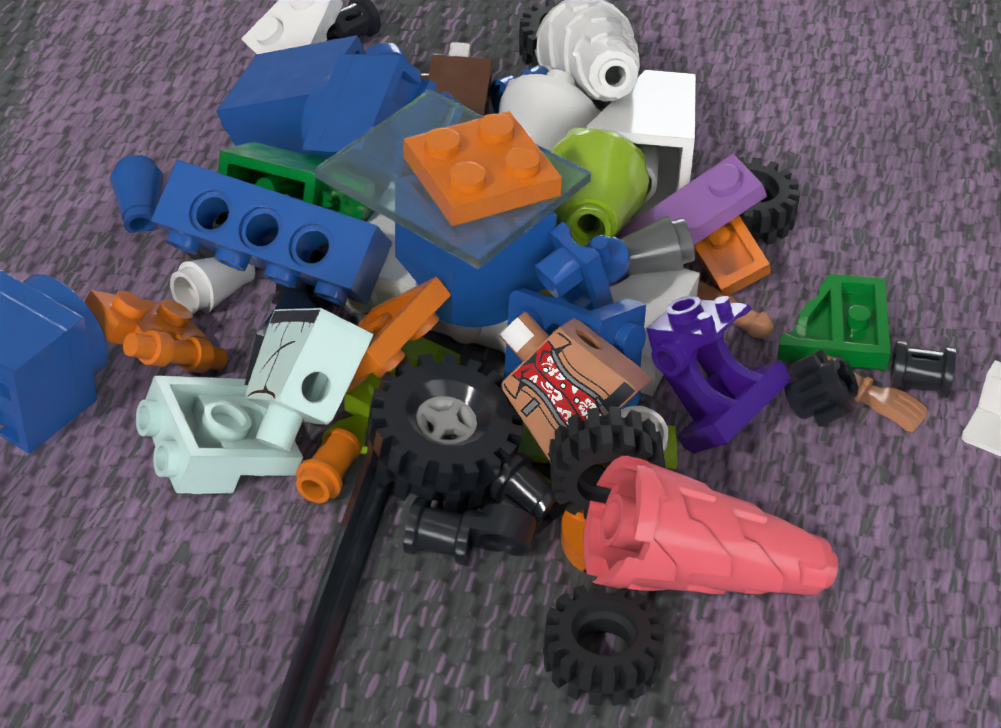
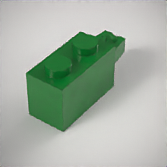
(287, 174)

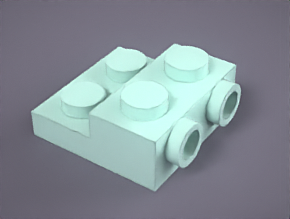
(208, 434)

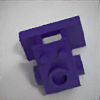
(730, 392)

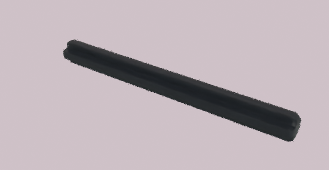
(331, 603)

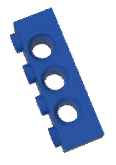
(200, 195)

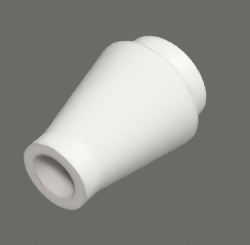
(206, 283)

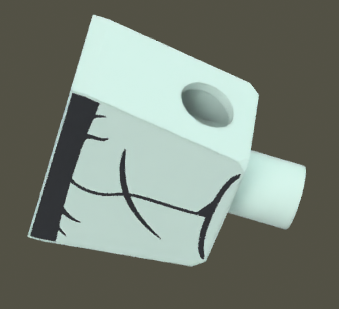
(303, 371)

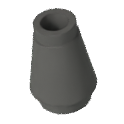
(660, 247)

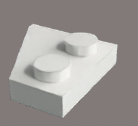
(292, 25)

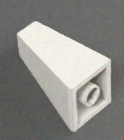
(662, 124)

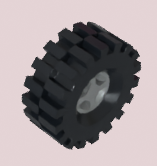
(435, 402)

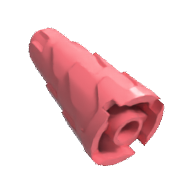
(689, 538)

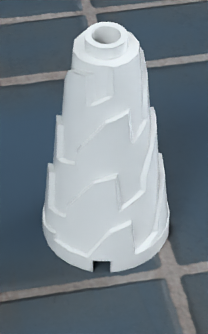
(591, 45)

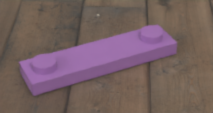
(705, 201)

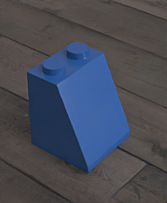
(273, 90)

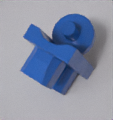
(583, 273)

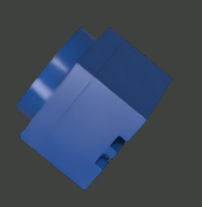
(358, 97)
(480, 294)
(46, 358)

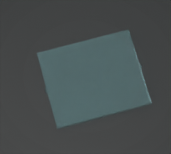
(381, 179)

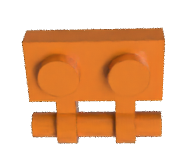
(155, 331)

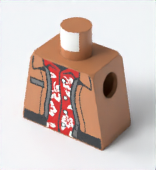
(565, 375)

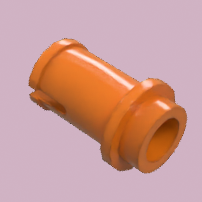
(328, 466)

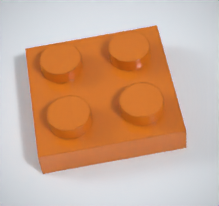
(481, 167)
(396, 322)

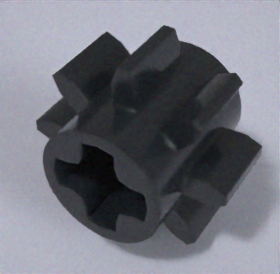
(821, 388)

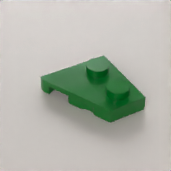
(843, 321)

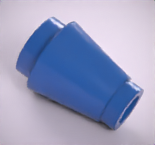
(137, 190)

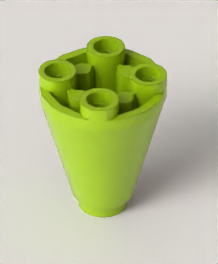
(615, 187)

